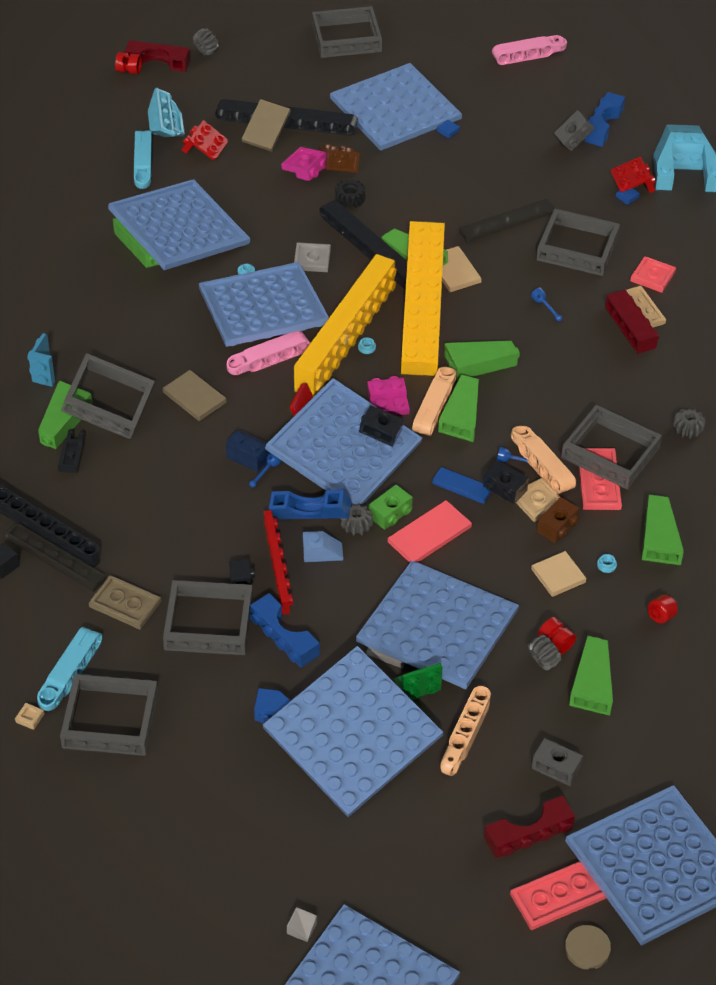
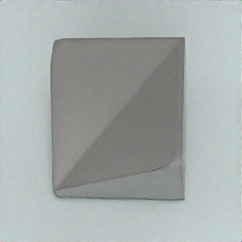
(302, 924)

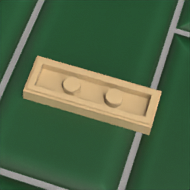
(647, 306)

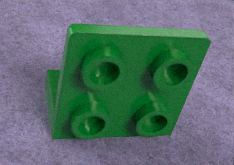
(421, 681)

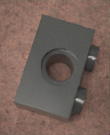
(574, 130)
(563, 770)

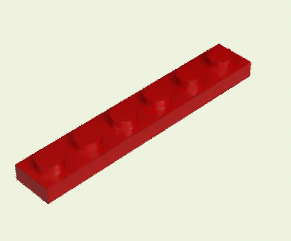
(278, 567)

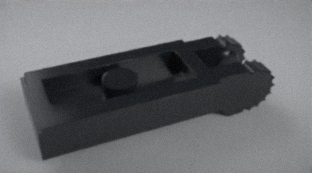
(71, 452)

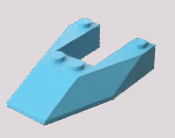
(683, 149)

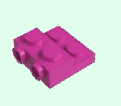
(305, 163)
(389, 395)

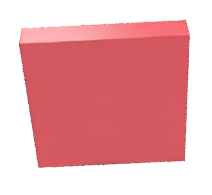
(653, 274)

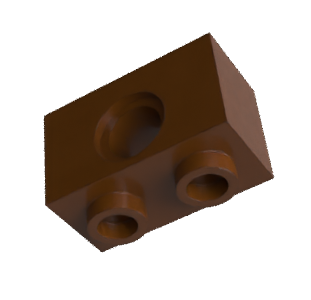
(558, 520)

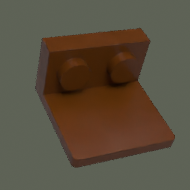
(341, 158)

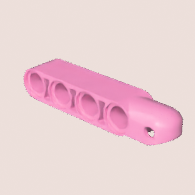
(528, 49)
(268, 353)

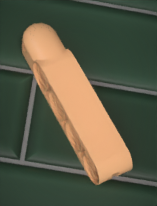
(434, 401)
(548, 465)
(453, 756)

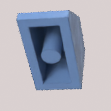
(321, 547)

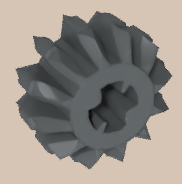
(205, 41)
(689, 423)
(359, 520)
(544, 652)

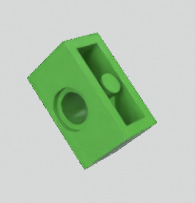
(391, 507)

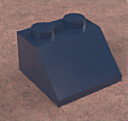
(247, 450)

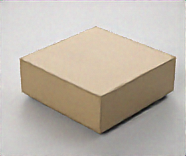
(29, 716)

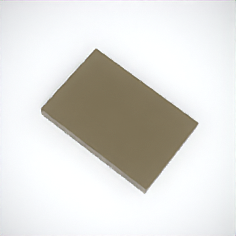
(266, 125)
(194, 395)
(125, 602)

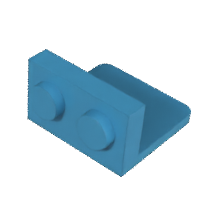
(41, 362)

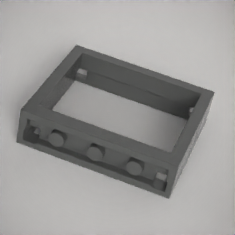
(347, 46)
(574, 259)
(100, 416)
(601, 466)
(206, 642)
(109, 742)

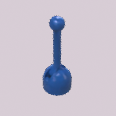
(539, 296)
(505, 455)
(272, 461)

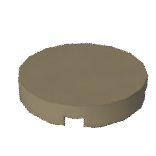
(587, 947)

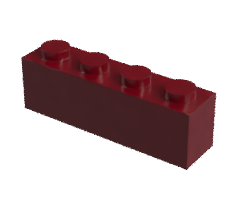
(631, 321)

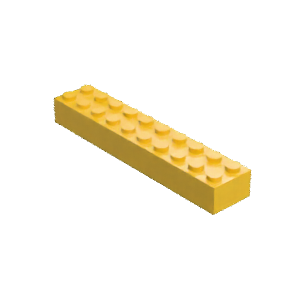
(423, 299)
(345, 324)

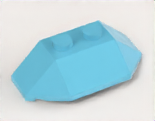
(165, 115)

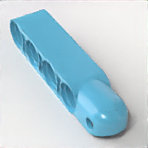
(143, 159)
(71, 662)

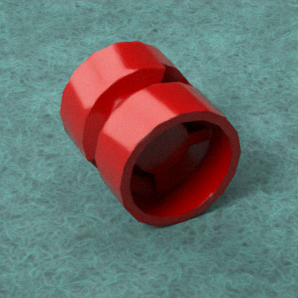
(130, 63)
(561, 637)

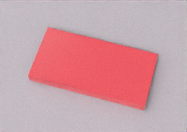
(596, 491)
(429, 532)
(556, 895)

